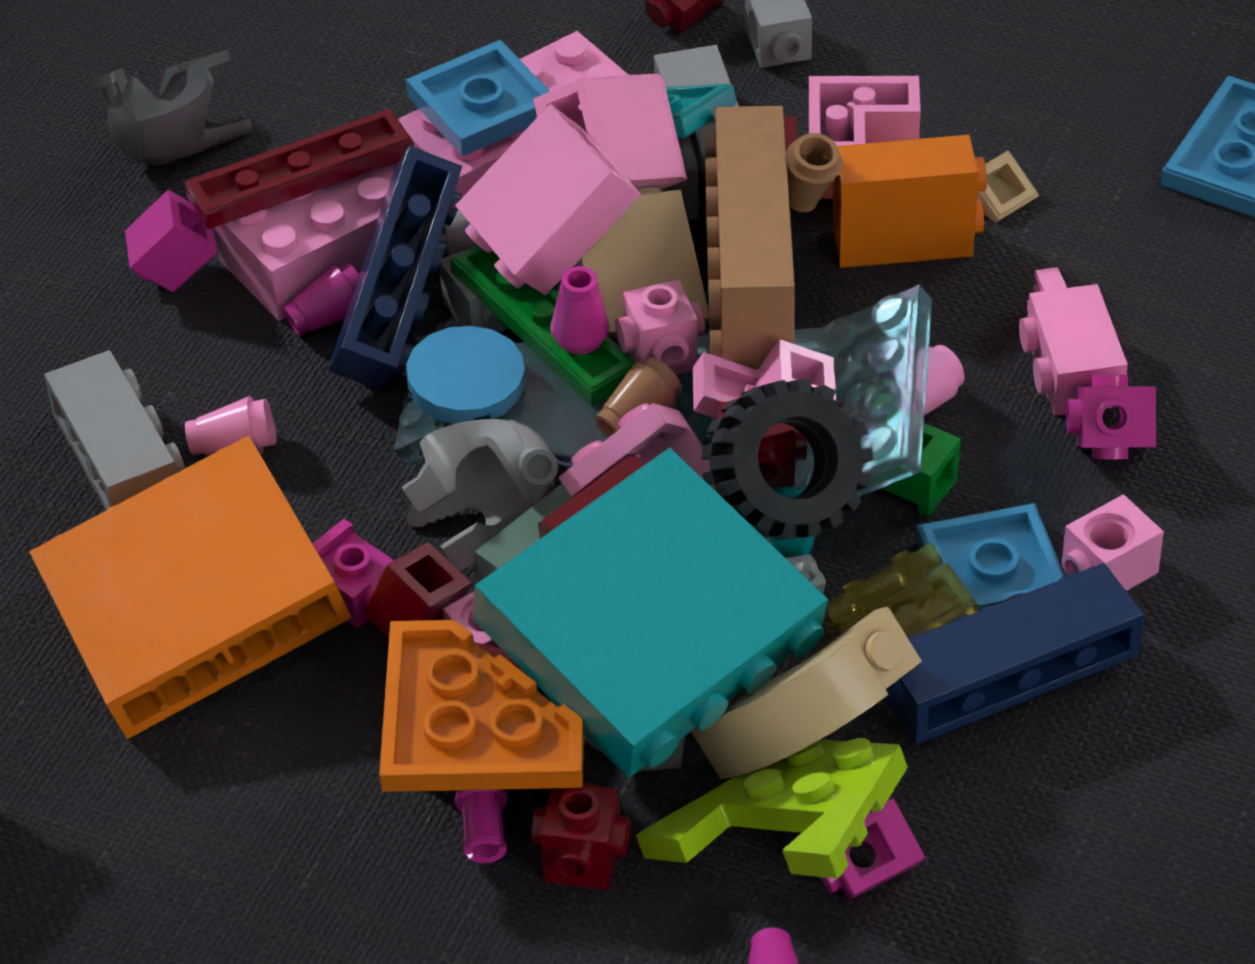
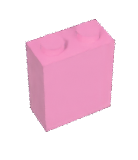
(546, 201)

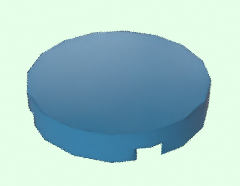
(465, 374)

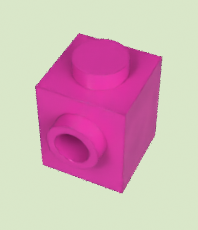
(169, 242)

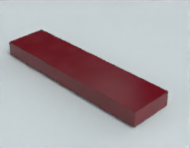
(298, 168)

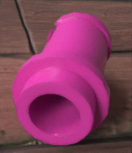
(483, 823)

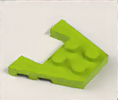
(813, 792)

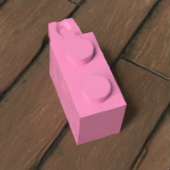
(1068, 338)

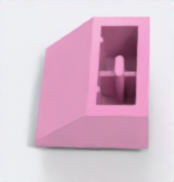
(628, 122)

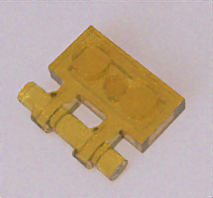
(919, 607)

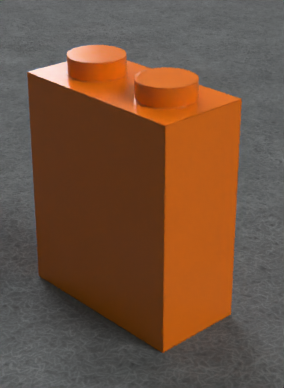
(907, 201)

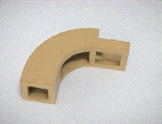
(810, 698)

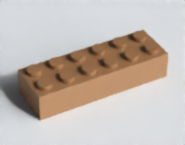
(748, 234)

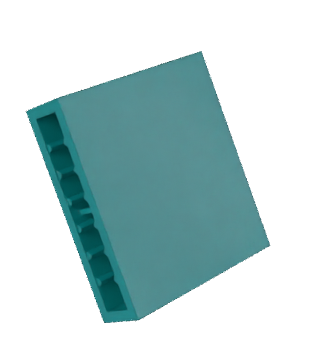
(650, 612)

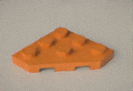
(469, 718)

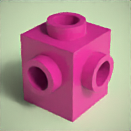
(1134, 421)

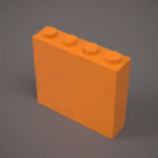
(189, 586)

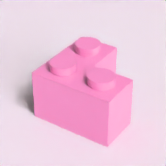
(864, 109)

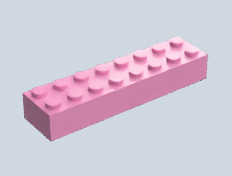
(297, 241)

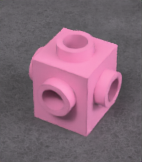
(661, 326)

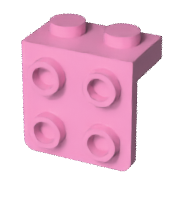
(642, 432)

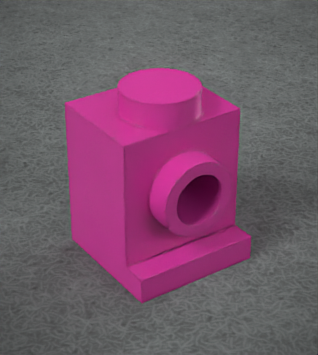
(353, 566)
(892, 851)

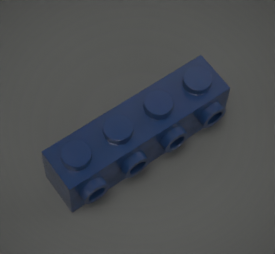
(395, 270)
(1016, 652)

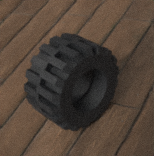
(834, 447)

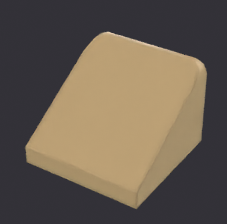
(1006, 188)

